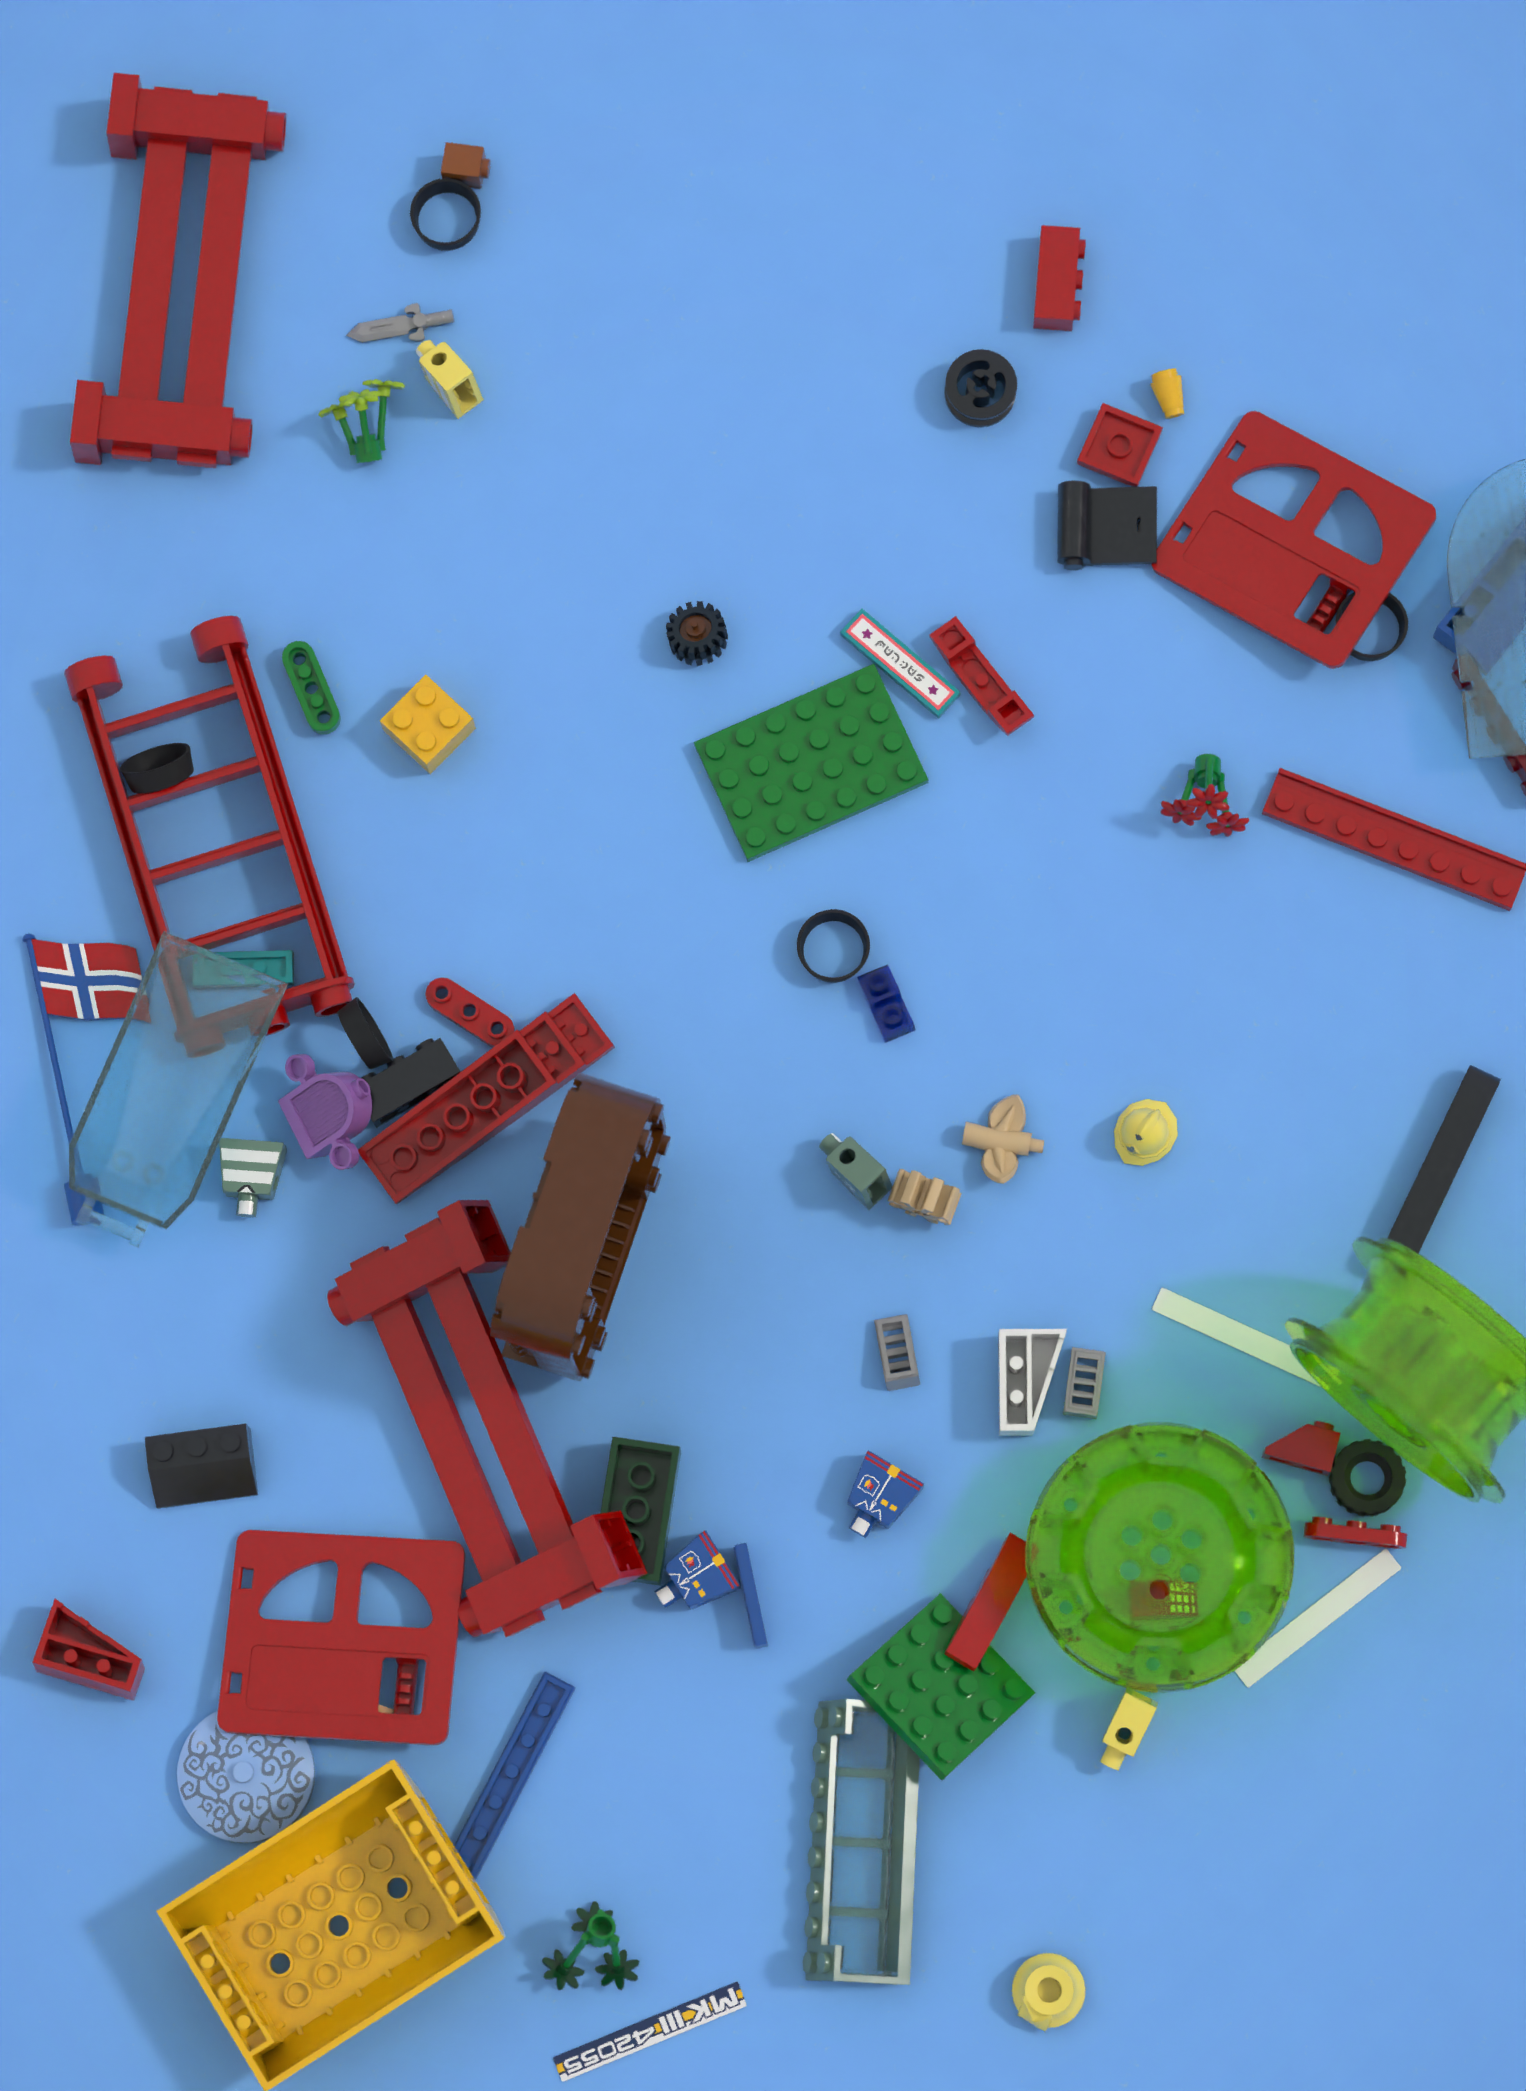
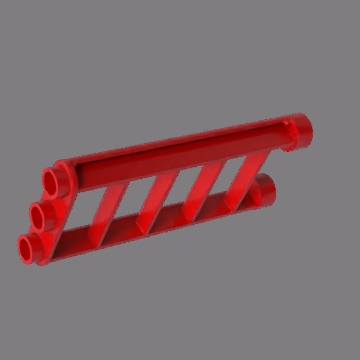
(215, 642)

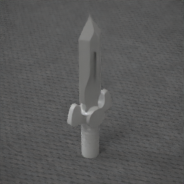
(400, 325)

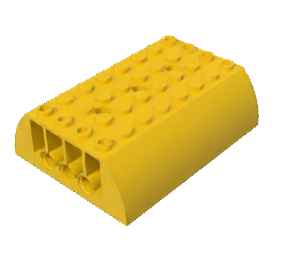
(284, 1903)

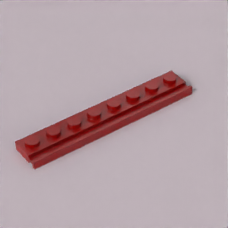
(1395, 839)

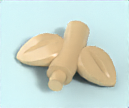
(1002, 1139)

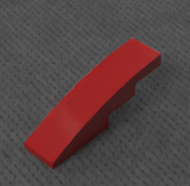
(989, 1604)

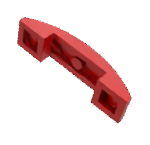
(980, 677)

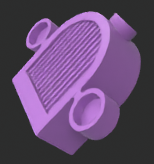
(326, 1111)

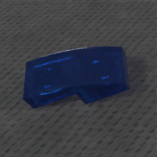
(886, 1003)

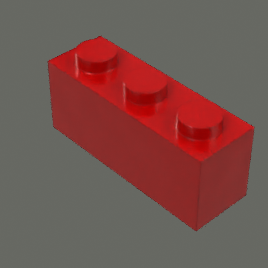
(1058, 278)

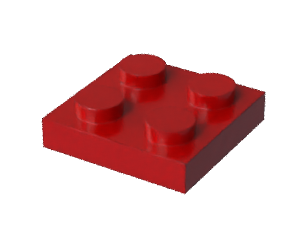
(1119, 445)

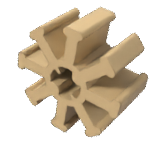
(924, 1197)

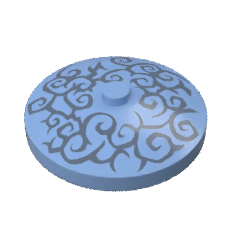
(244, 1783)

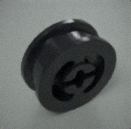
(988, 369)

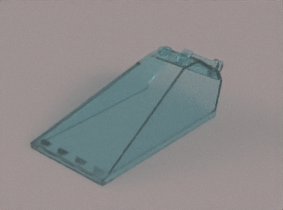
(169, 1086)

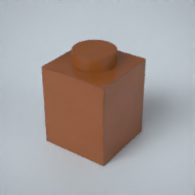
(465, 164)

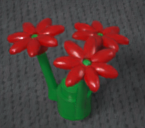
(1207, 775)

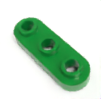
(311, 674)

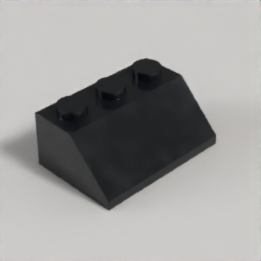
(201, 1465)

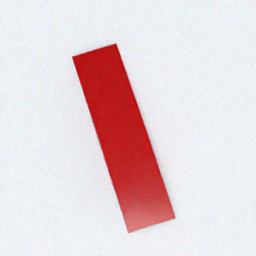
(486, 1098)

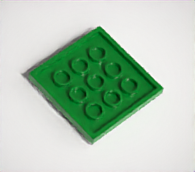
(934, 1700)

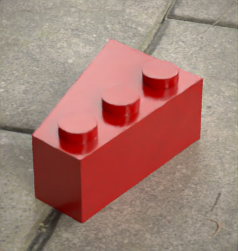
(86, 1656)

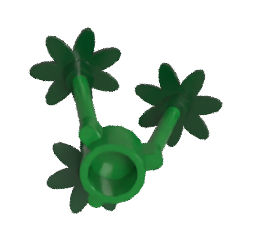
(599, 1932)

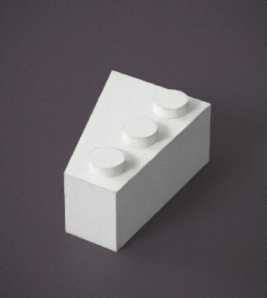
(1025, 1372)

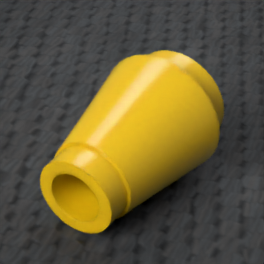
(1168, 391)

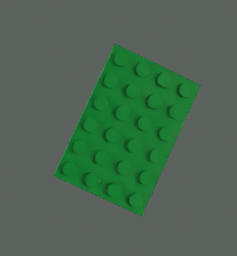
(811, 762)

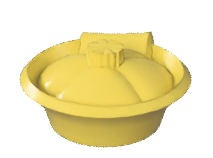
(1048, 1990)

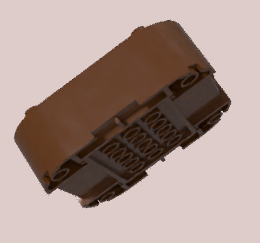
(580, 1227)

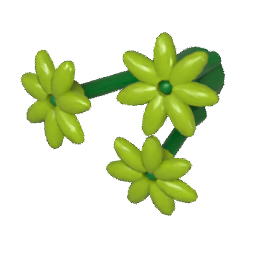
(367, 446)

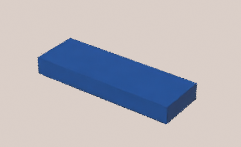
(750, 1595)

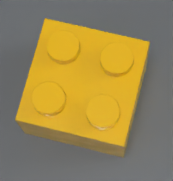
(428, 724)

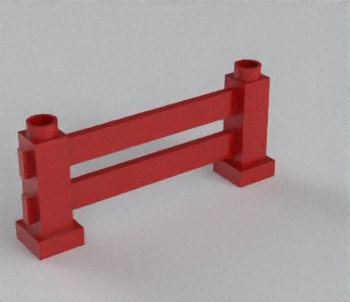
(135, 421)
(572, 1557)

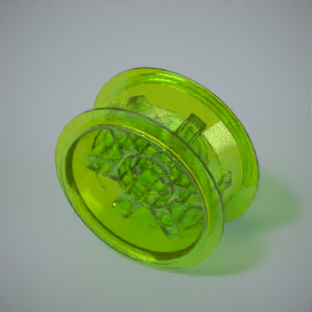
(1422, 1367)

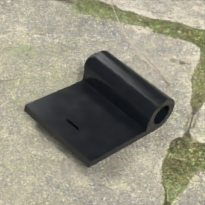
(1101, 525)

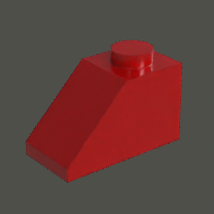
(1306, 1448)

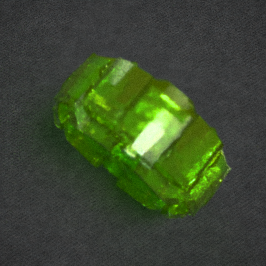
(1116, 1621)

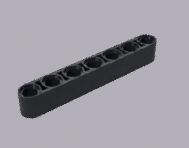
(1444, 1158)

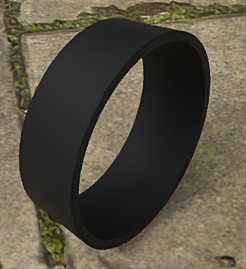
(437, 187)
(1401, 615)
(158, 768)
(833, 915)
(364, 1034)

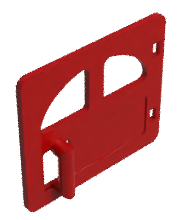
(1266, 565)
(328, 1675)

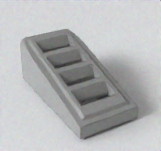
(901, 1379)
(1082, 1410)

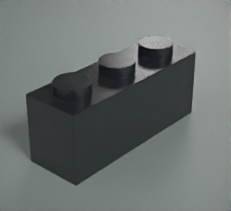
(409, 1080)

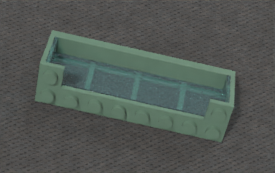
(861, 1848)

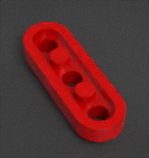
(453, 1008)
(1355, 1533)

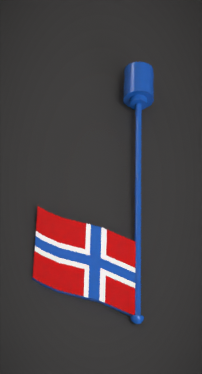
(81, 984)

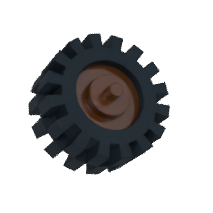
(696, 633)

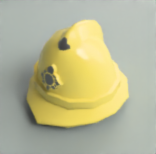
(1145, 1132)

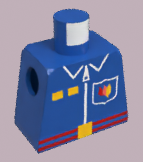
(880, 1494)
(697, 1575)

